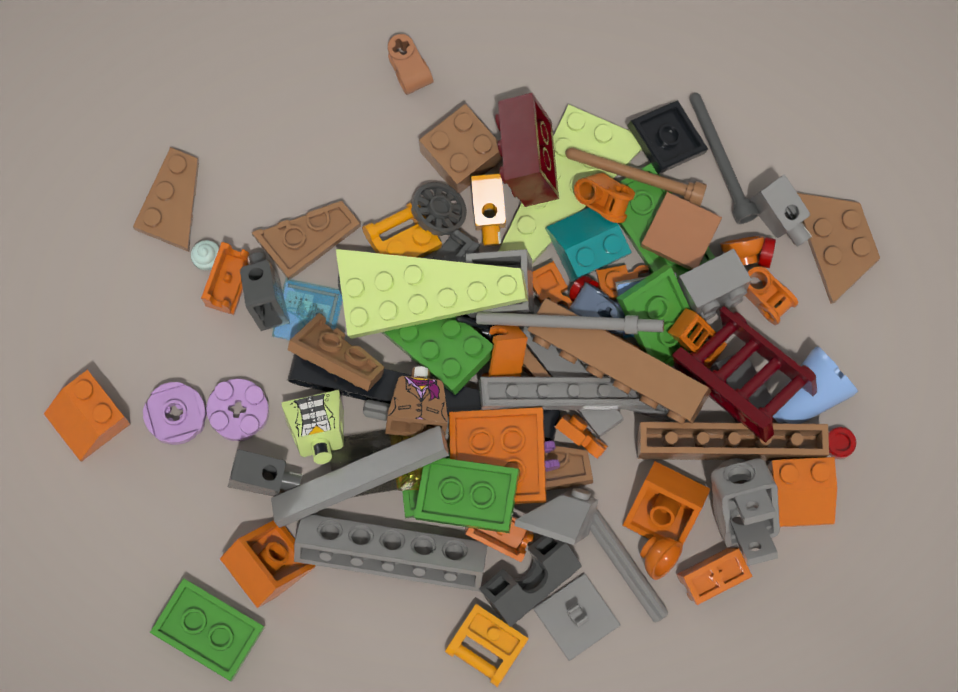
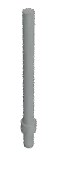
(630, 324)

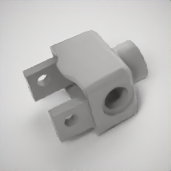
(751, 492)

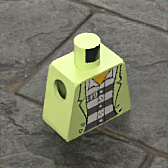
(316, 424)

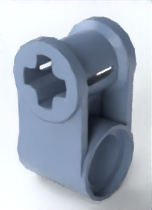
(596, 303)

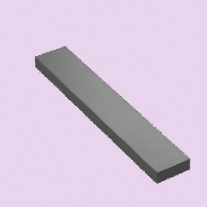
(556, 394)
(599, 420)
(359, 476)

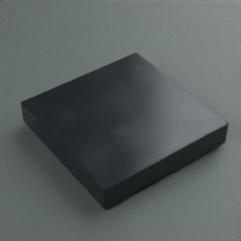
(667, 137)

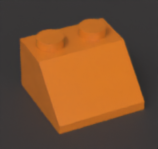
(85, 416)
(805, 491)
(666, 505)
(265, 563)

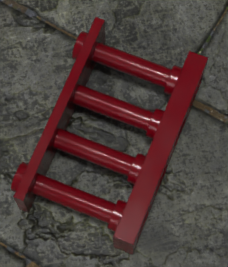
(737, 401)

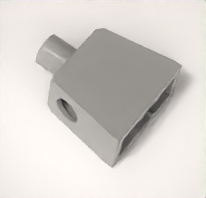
(781, 200)

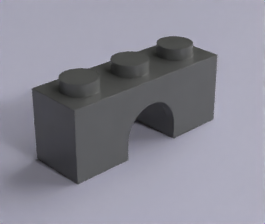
(551, 566)

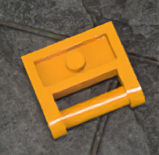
(410, 242)
(493, 636)

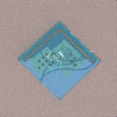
(304, 303)

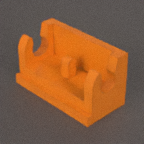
(224, 282)
(507, 351)
(510, 544)
(714, 575)

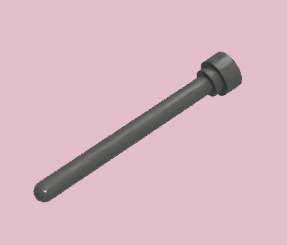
(744, 210)

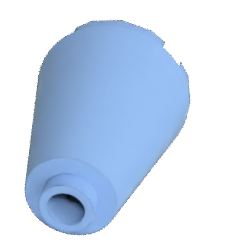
(832, 389)

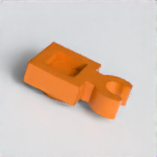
(607, 277)
(550, 284)
(576, 430)

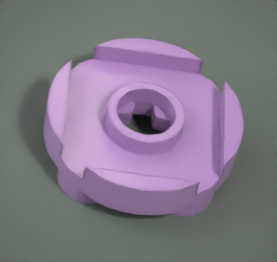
(227, 395)
(159, 405)

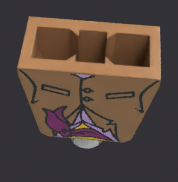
(417, 405)

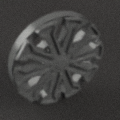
(438, 208)

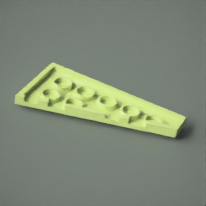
(577, 131)
(407, 291)

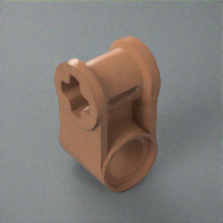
(409, 68)

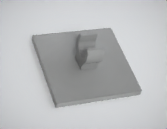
(576, 617)

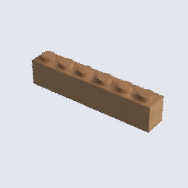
(625, 364)
(729, 441)

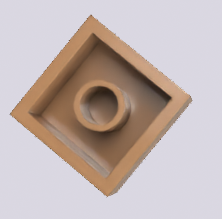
(460, 148)

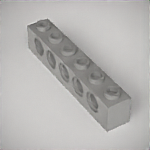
(390, 552)

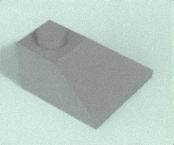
(562, 518)

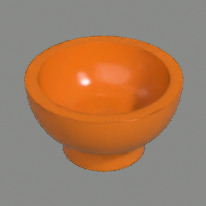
(746, 248)
(660, 556)

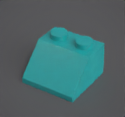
(587, 243)

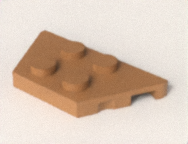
(839, 242)

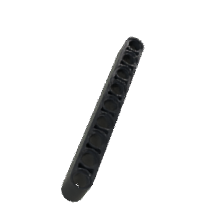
(467, 399)

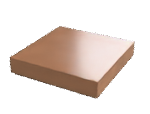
(681, 231)

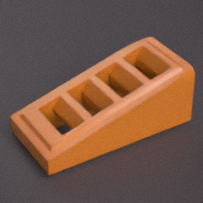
(683, 327)

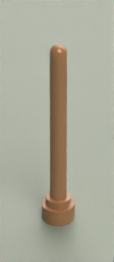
(692, 192)

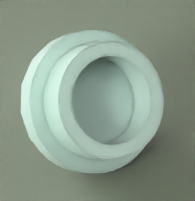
(204, 254)

